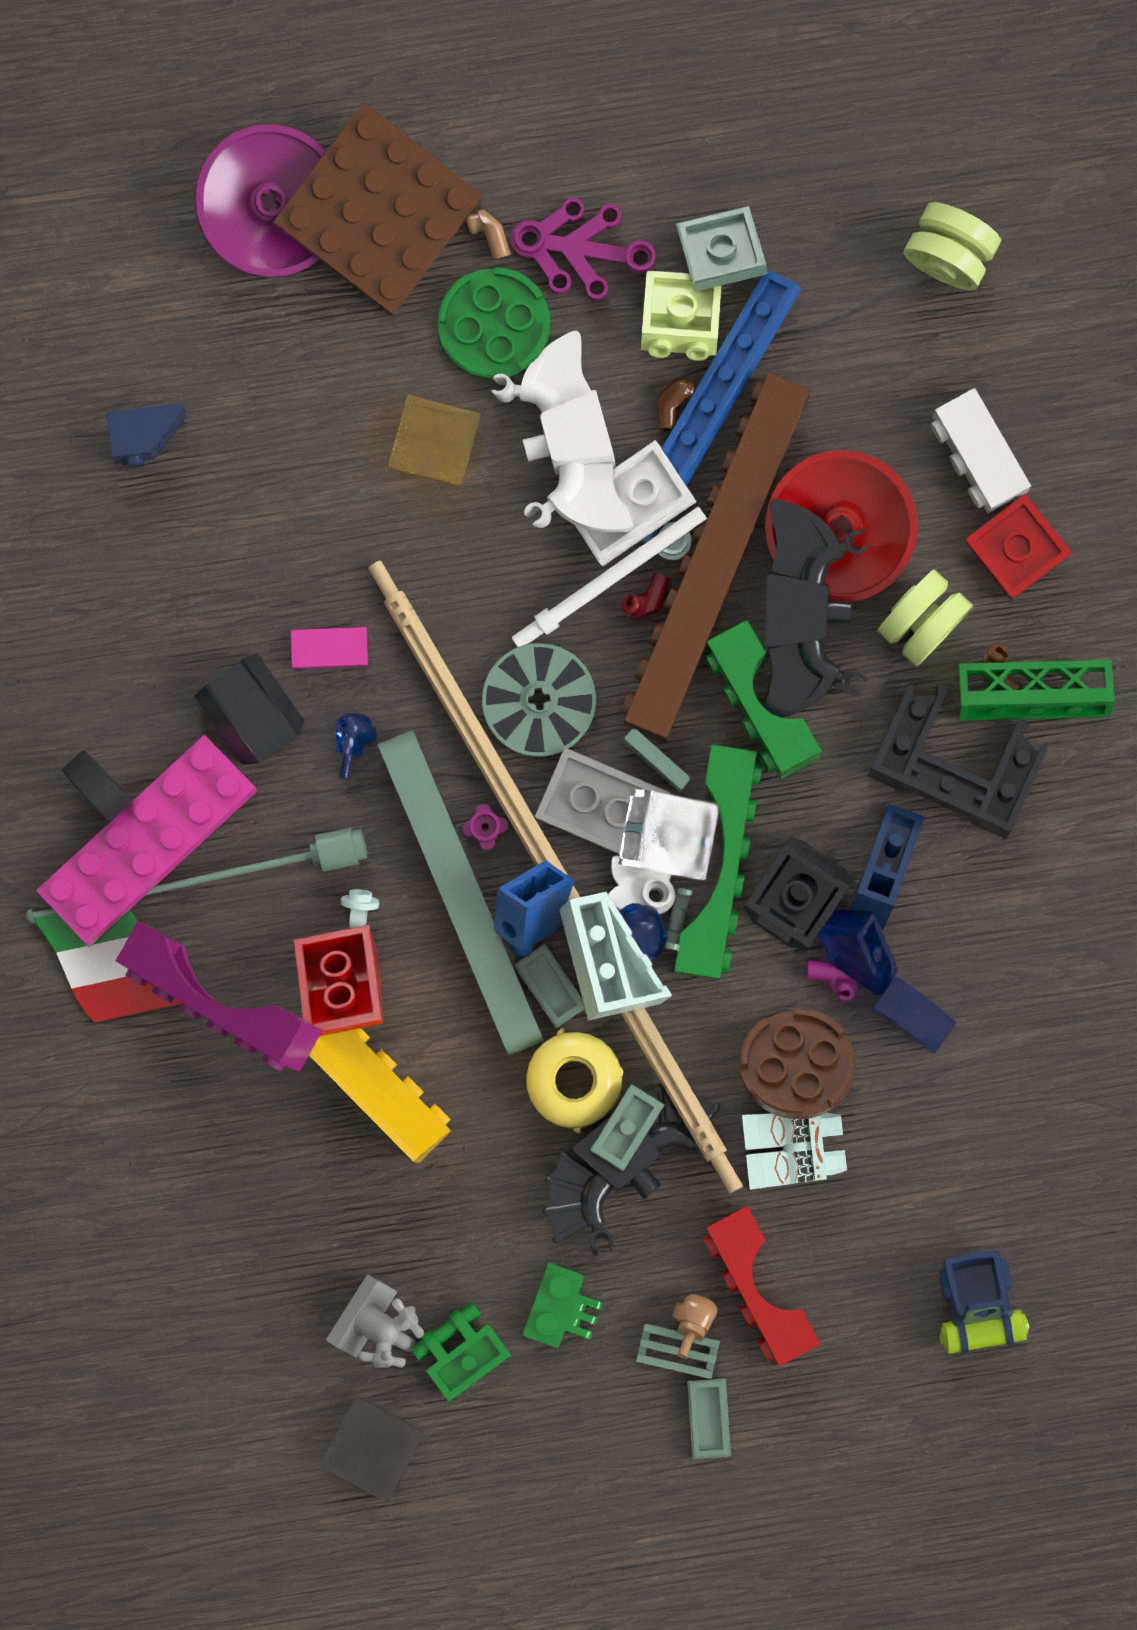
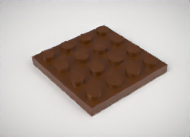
(377, 209)

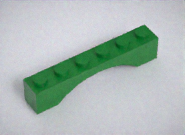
(729, 785)

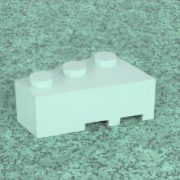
(607, 960)

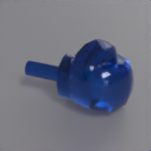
(352, 734)

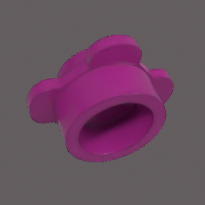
(474, 827)

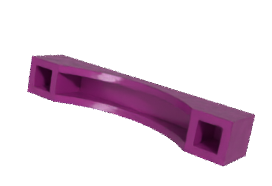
(270, 1029)

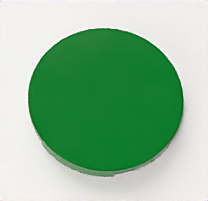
(493, 323)

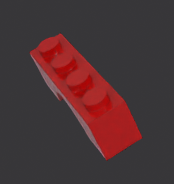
(783, 1331)

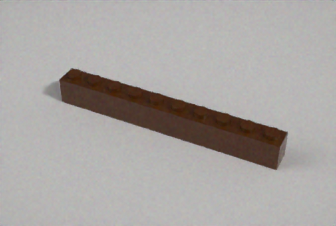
(716, 557)

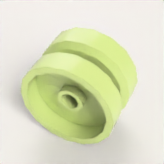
(952, 246)
(922, 615)

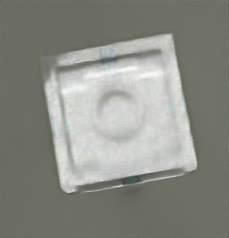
(668, 834)

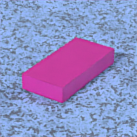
(329, 648)

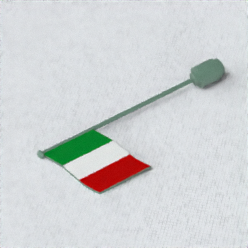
(101, 981)

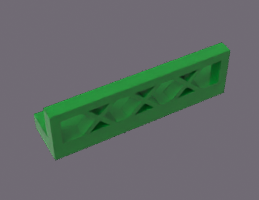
(1035, 704)

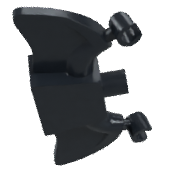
(802, 609)

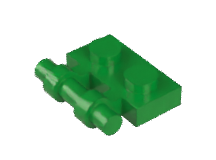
(469, 1360)

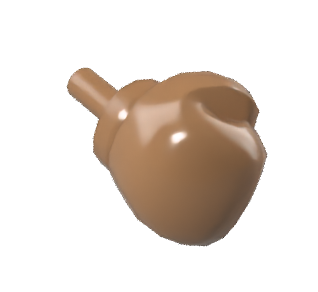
(695, 1320)

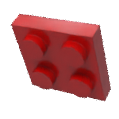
(1018, 547)

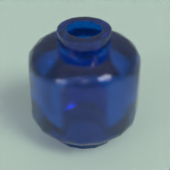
(646, 928)

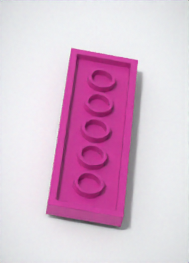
(146, 840)

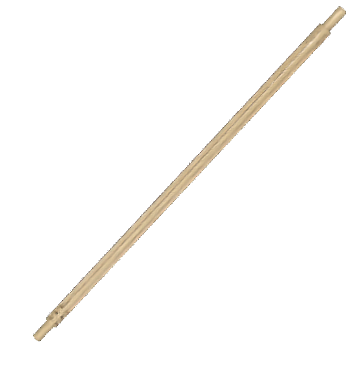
(540, 850)

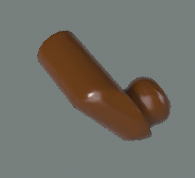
(676, 392)

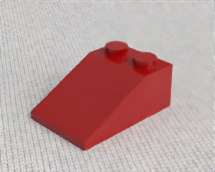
(340, 980)

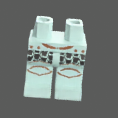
(802, 1152)

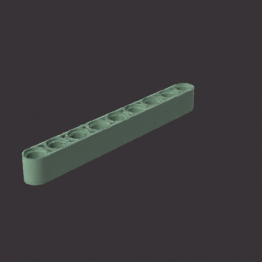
(460, 893)

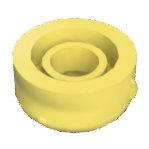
(568, 1048)

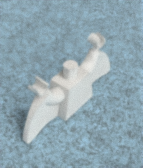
(572, 437)

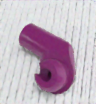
(840, 983)

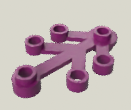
(577, 247)

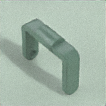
(677, 918)

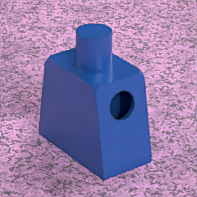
(530, 906)

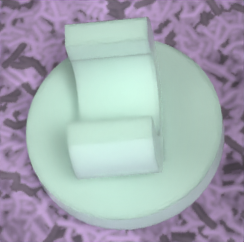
(359, 902)

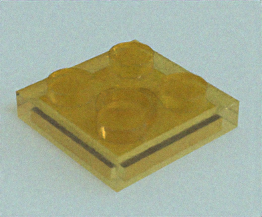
(434, 441)

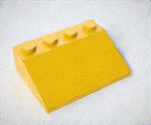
(381, 1093)

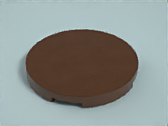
(797, 1064)

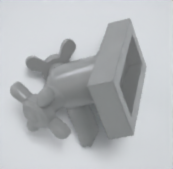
(367, 1320)

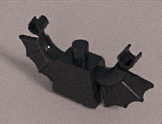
(582, 1187)

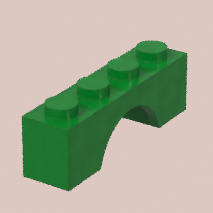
(784, 741)

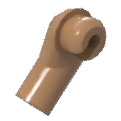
(492, 229)

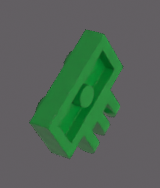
(560, 1307)

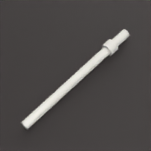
(548, 620)

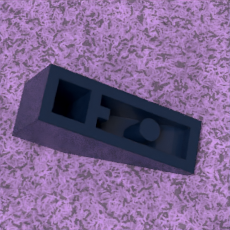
(887, 863)

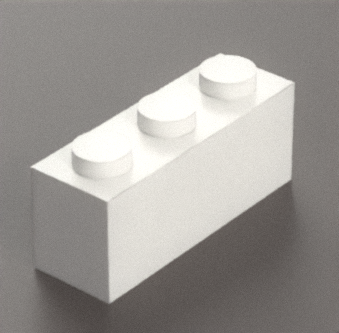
(979, 452)

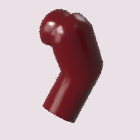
(648, 602)

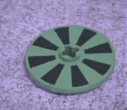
(514, 682)

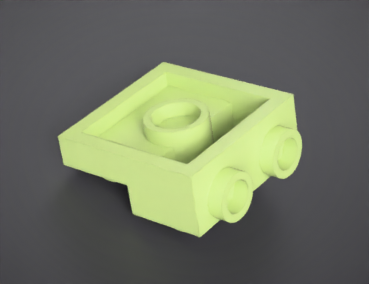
(678, 317)

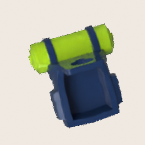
(979, 1303)

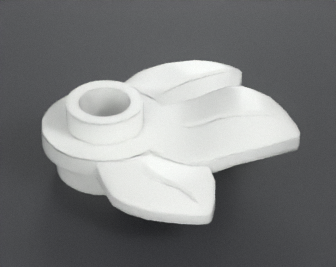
(636, 884)

